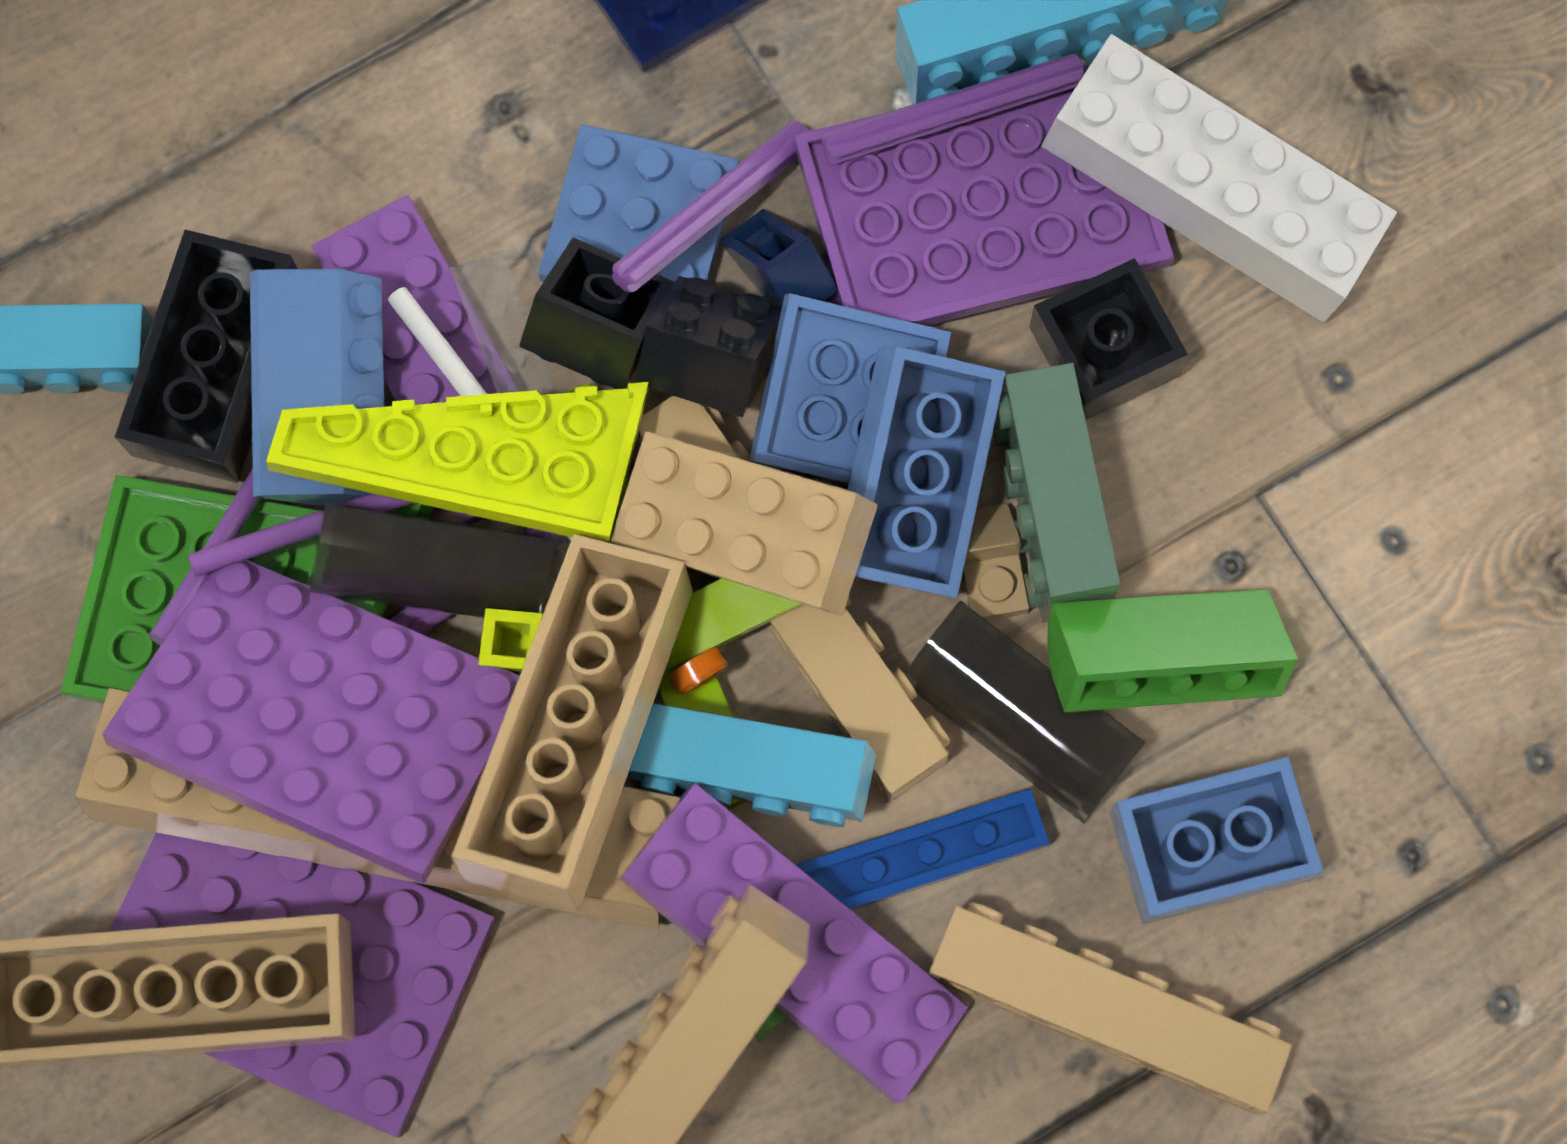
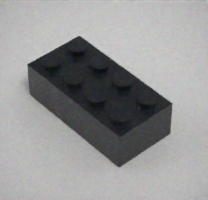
(195, 371)

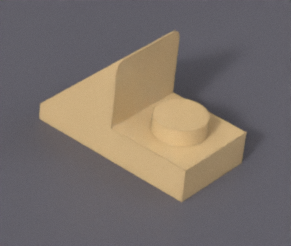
(993, 565)

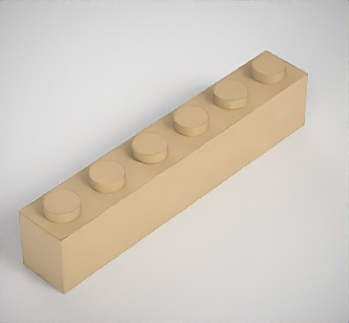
(1111, 1010)

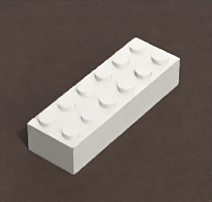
(1218, 179)

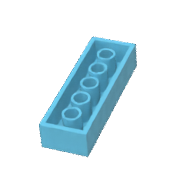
(971, 41)

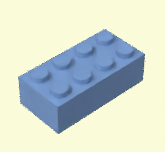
(923, 465)

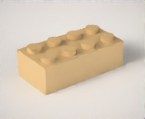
(745, 522)

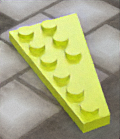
(493, 456)

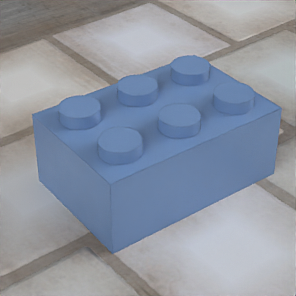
(1215, 840)

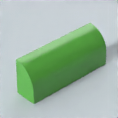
(1168, 650)

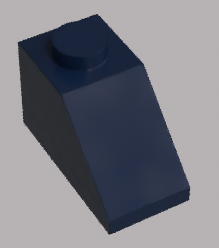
(778, 259)

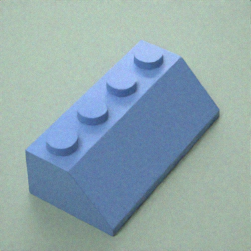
(311, 347)

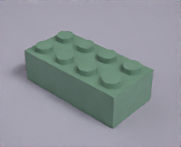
(1055, 488)

